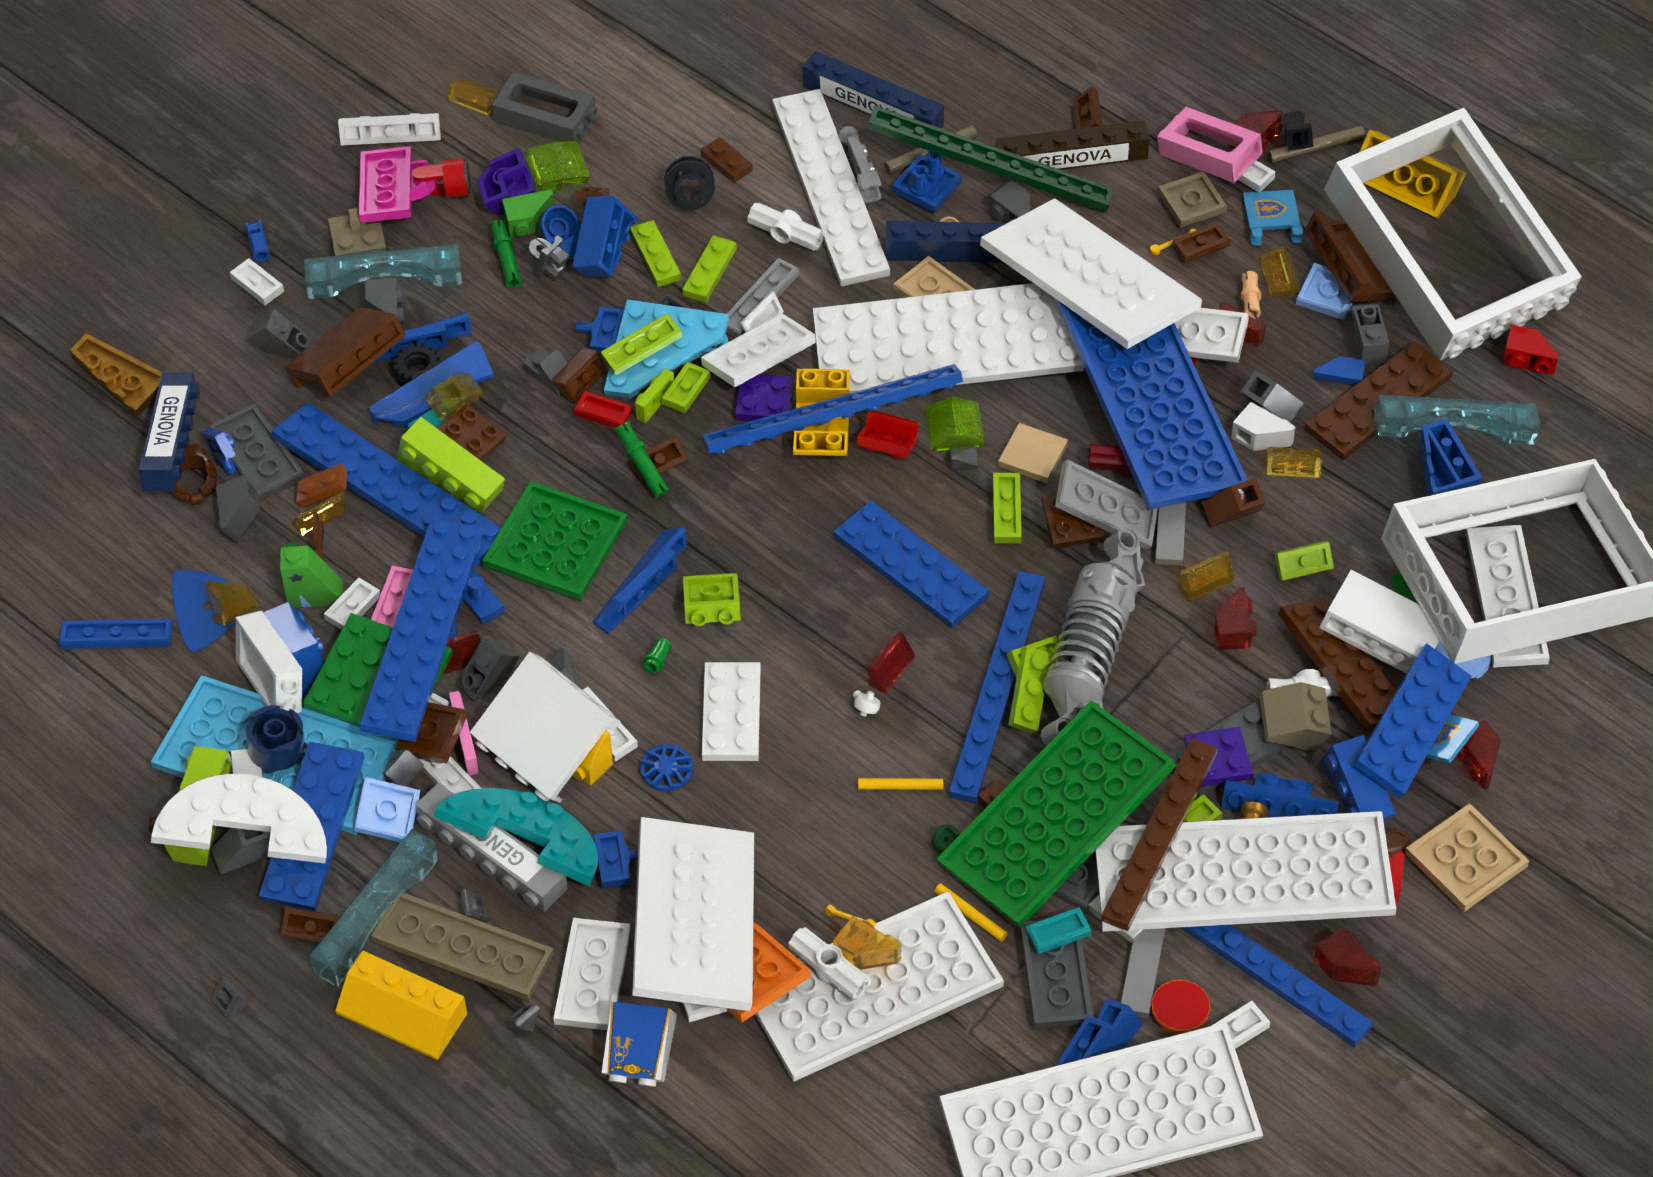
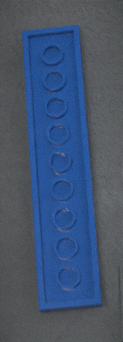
(377, 474)
(422, 630)

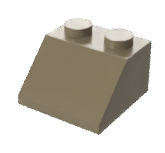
(1296, 716)

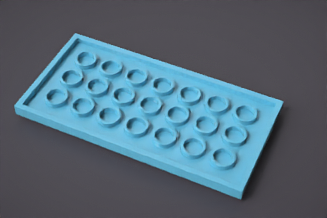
(225, 710)

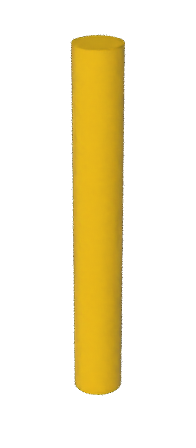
(899, 784)
(973, 914)

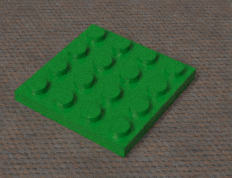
(555, 540)
(351, 670)

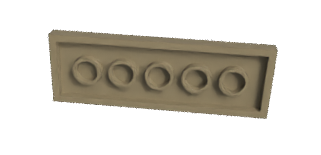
(463, 945)

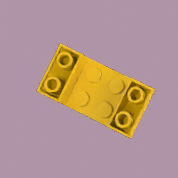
(814, 387)

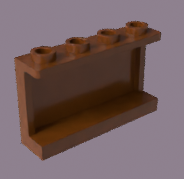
(1347, 260)
(346, 350)

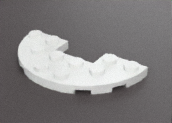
(247, 804)

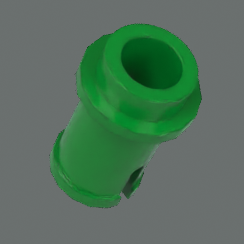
(654, 660)

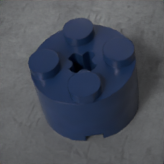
(275, 738)

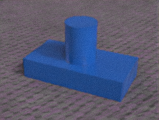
(482, 600)

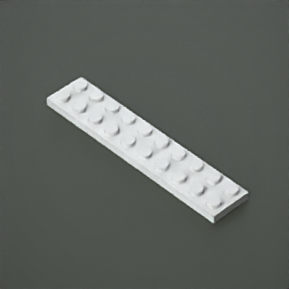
(831, 187)

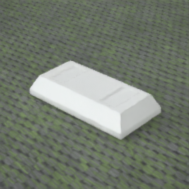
(764, 311)

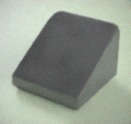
(402, 767)

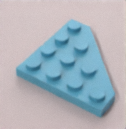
(699, 332)

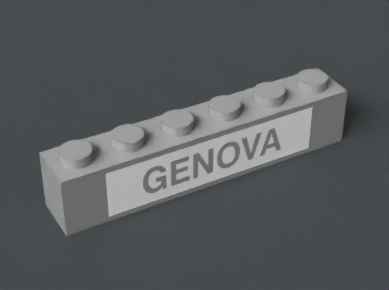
(497, 855)

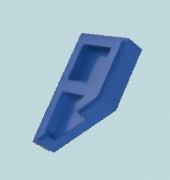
(1341, 370)

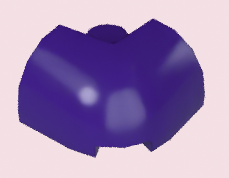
(505, 178)

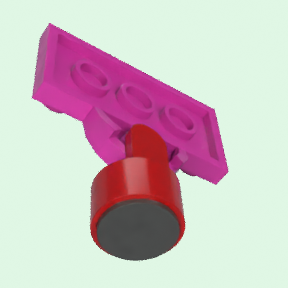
(393, 180)

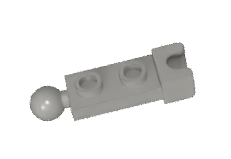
(867, 178)

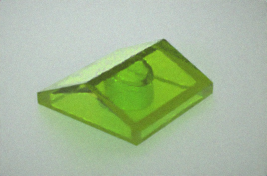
(954, 424)

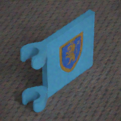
(1270, 212)
(1452, 738)

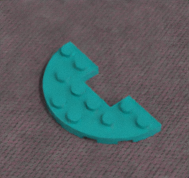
(566, 841)

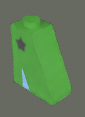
(308, 578)

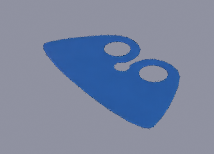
(193, 620)

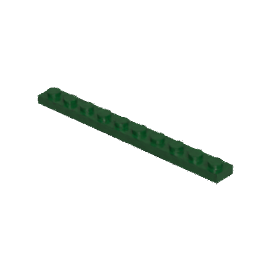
(990, 158)

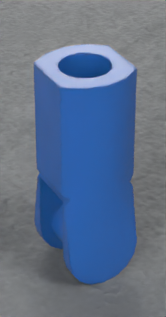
(257, 241)

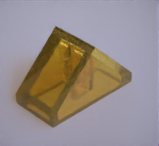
(230, 600)

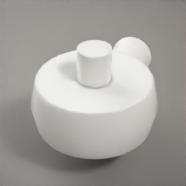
(866, 703)

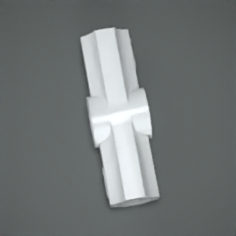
(786, 226)
(841, 973)

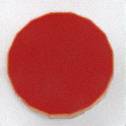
(1180, 1007)

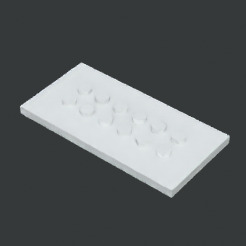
(1091, 273)
(694, 914)

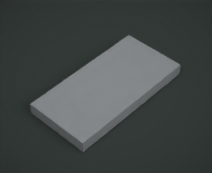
(1104, 503)

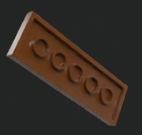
(1350, 419)
(1344, 665)

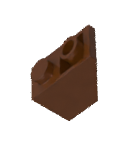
(1234, 503)

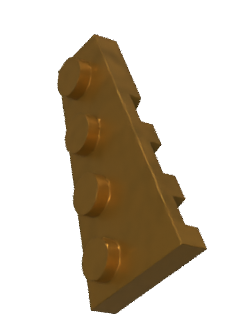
(122, 375)

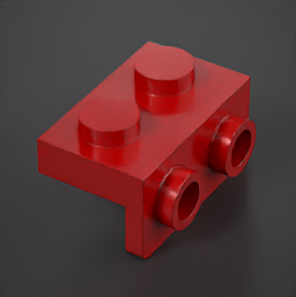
(888, 434)

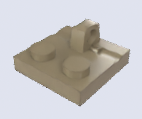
(354, 237)

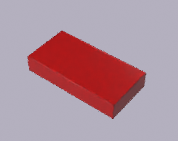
(602, 410)

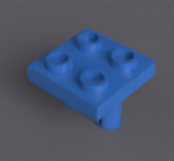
(927, 182)

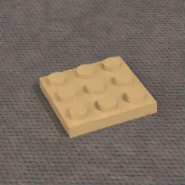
(1466, 857)

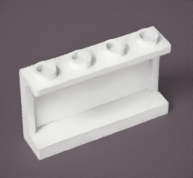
(1378, 622)

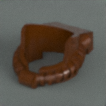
(197, 459)

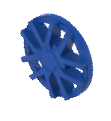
(666, 767)

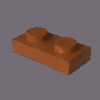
(321, 485)

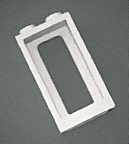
(268, 662)

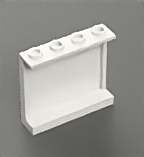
(542, 726)

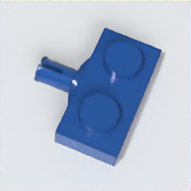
(603, 329)
(222, 447)
(614, 859)

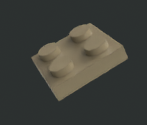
(1192, 199)

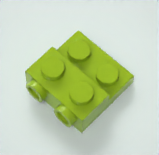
(711, 599)

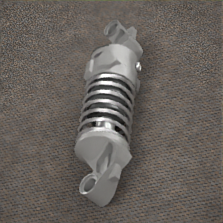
(1093, 629)

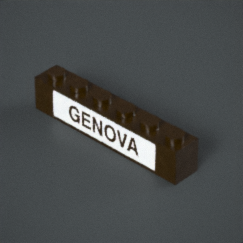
(1082, 146)

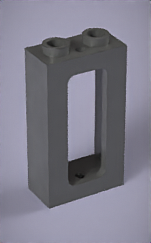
(540, 122)

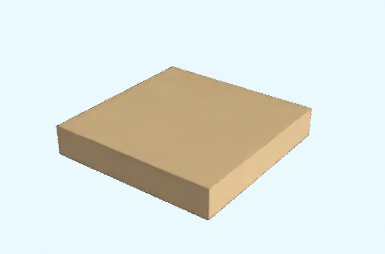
(1033, 453)

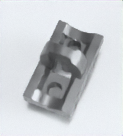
(550, 258)

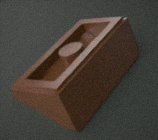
(579, 374)
(663, 456)
(307, 924)

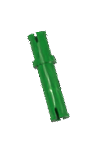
(503, 245)
(636, 451)

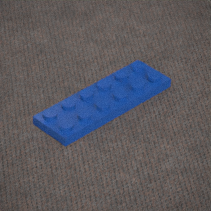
(911, 564)
(1412, 720)
(327, 786)

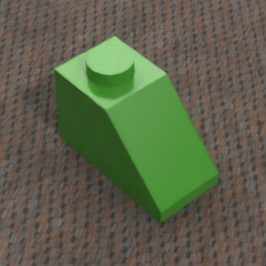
(524, 212)

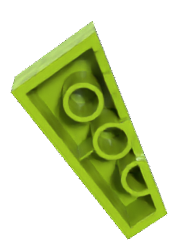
(449, 465)
(200, 765)

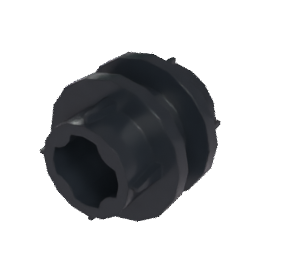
(687, 197)

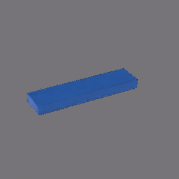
(116, 633)

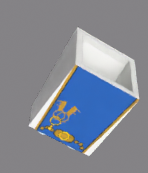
(638, 1043)

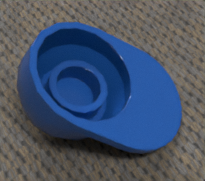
(562, 222)

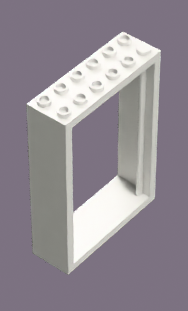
(1399, 269)
(1510, 498)

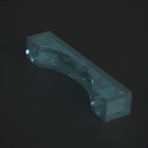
(335, 273)
(1506, 420)
(345, 940)

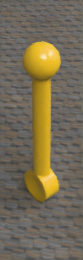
(1155, 249)
(831, 911)

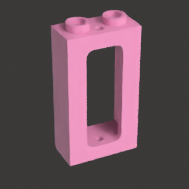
(1205, 157)

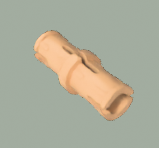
(1251, 294)

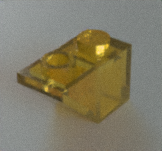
(453, 394)
(867, 946)

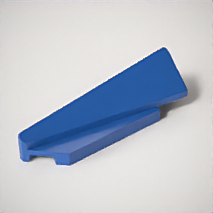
(432, 334)
(410, 400)
(644, 578)
(1106, 1034)

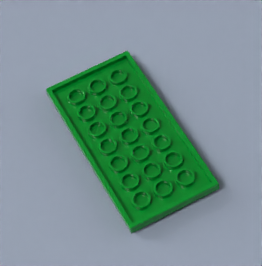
(1056, 813)

